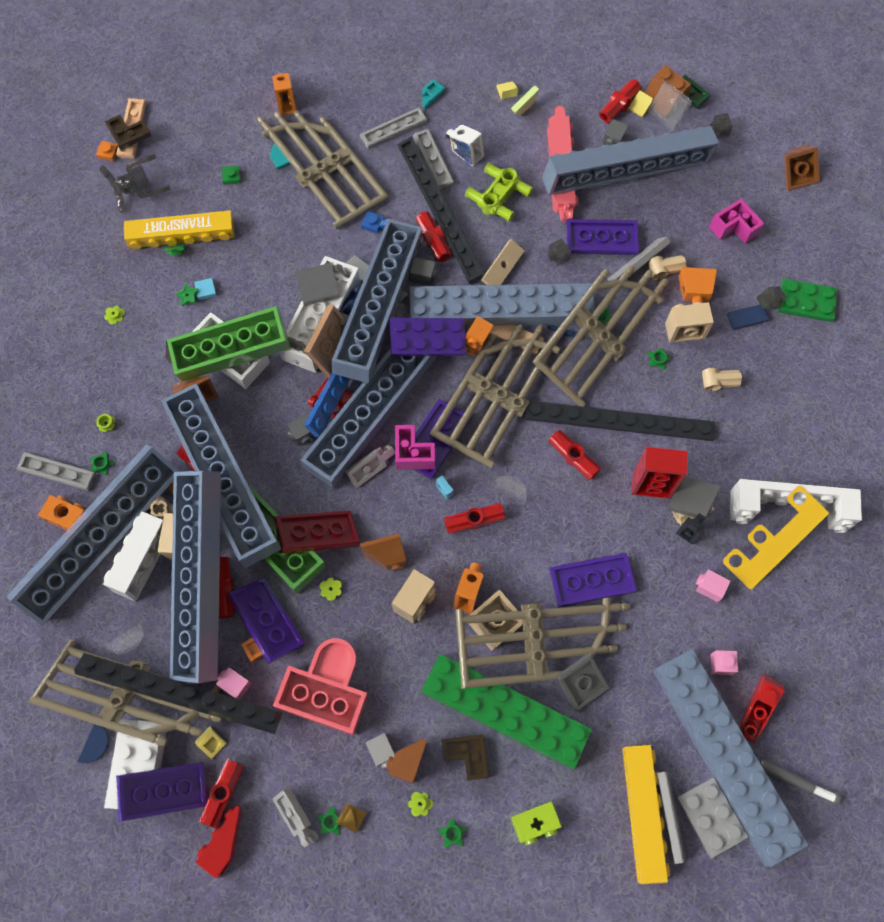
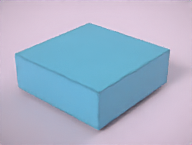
(205, 289)
(444, 487)

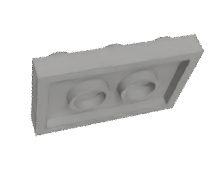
(712, 817)

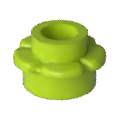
(101, 422)

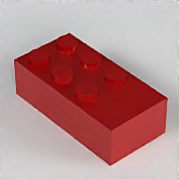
(659, 472)

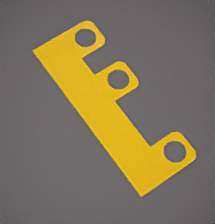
(777, 547)

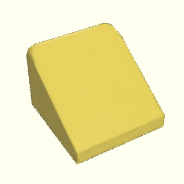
(507, 90)
(641, 104)
(210, 742)

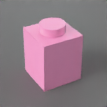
(712, 585)
(724, 662)
(233, 683)

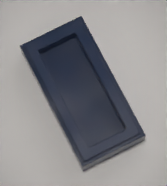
(747, 317)

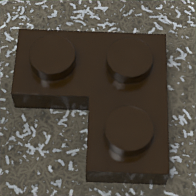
(127, 135)
(468, 748)

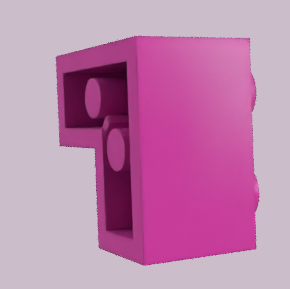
(737, 218)
(411, 454)

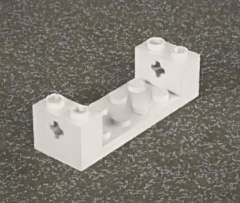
(308, 316)
(841, 503)

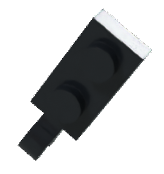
(691, 528)

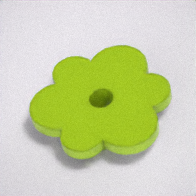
(118, 315)
(330, 583)
(426, 804)

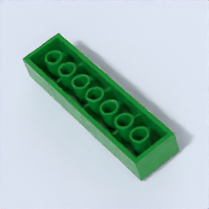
(508, 713)

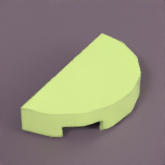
(526, 101)

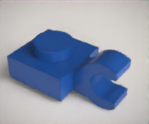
(373, 222)

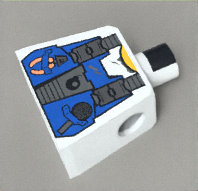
(466, 144)

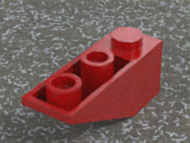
(760, 707)
(221, 849)

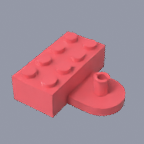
(324, 691)

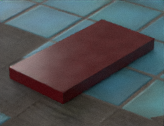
(316, 531)

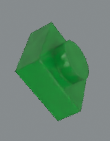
(231, 175)

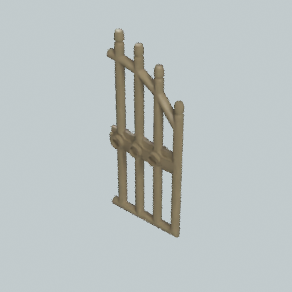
(326, 166)
(597, 331)
(493, 392)
(534, 639)
(116, 704)

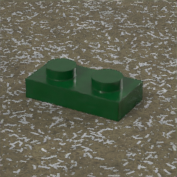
(698, 94)

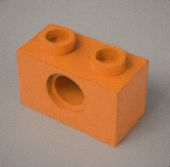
(477, 335)
(55, 507)

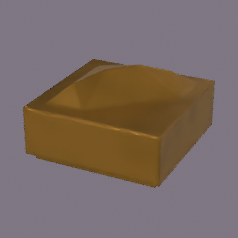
(351, 817)

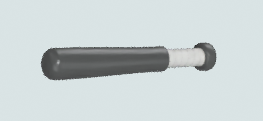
(786, 776)

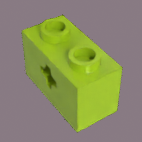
(549, 826)

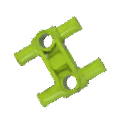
(499, 191)

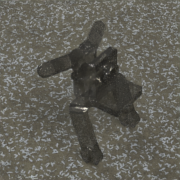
(133, 180)

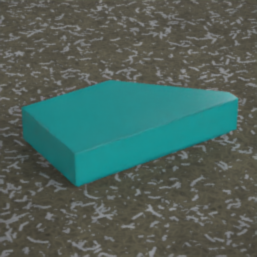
(431, 92)
(278, 158)

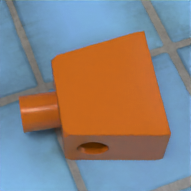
(283, 87)
(697, 284)
(468, 588)

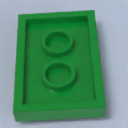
(808, 300)

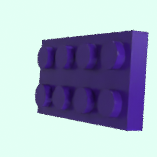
(602, 236)
(427, 337)
(441, 448)
(592, 580)
(266, 620)
(160, 791)

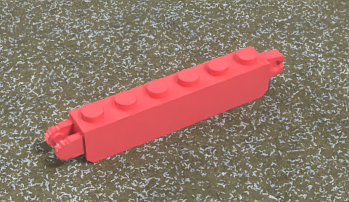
(561, 143)

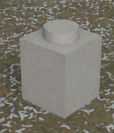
(380, 750)

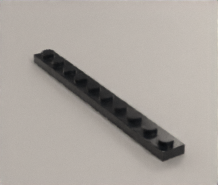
(441, 210)
(620, 420)
(178, 693)

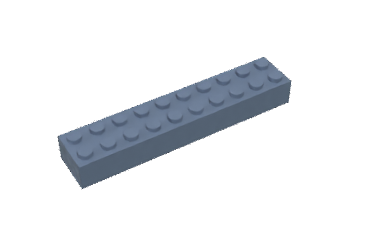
(629, 160)
(377, 301)
(500, 304)
(364, 416)
(209, 451)
(92, 535)
(195, 576)
(730, 759)

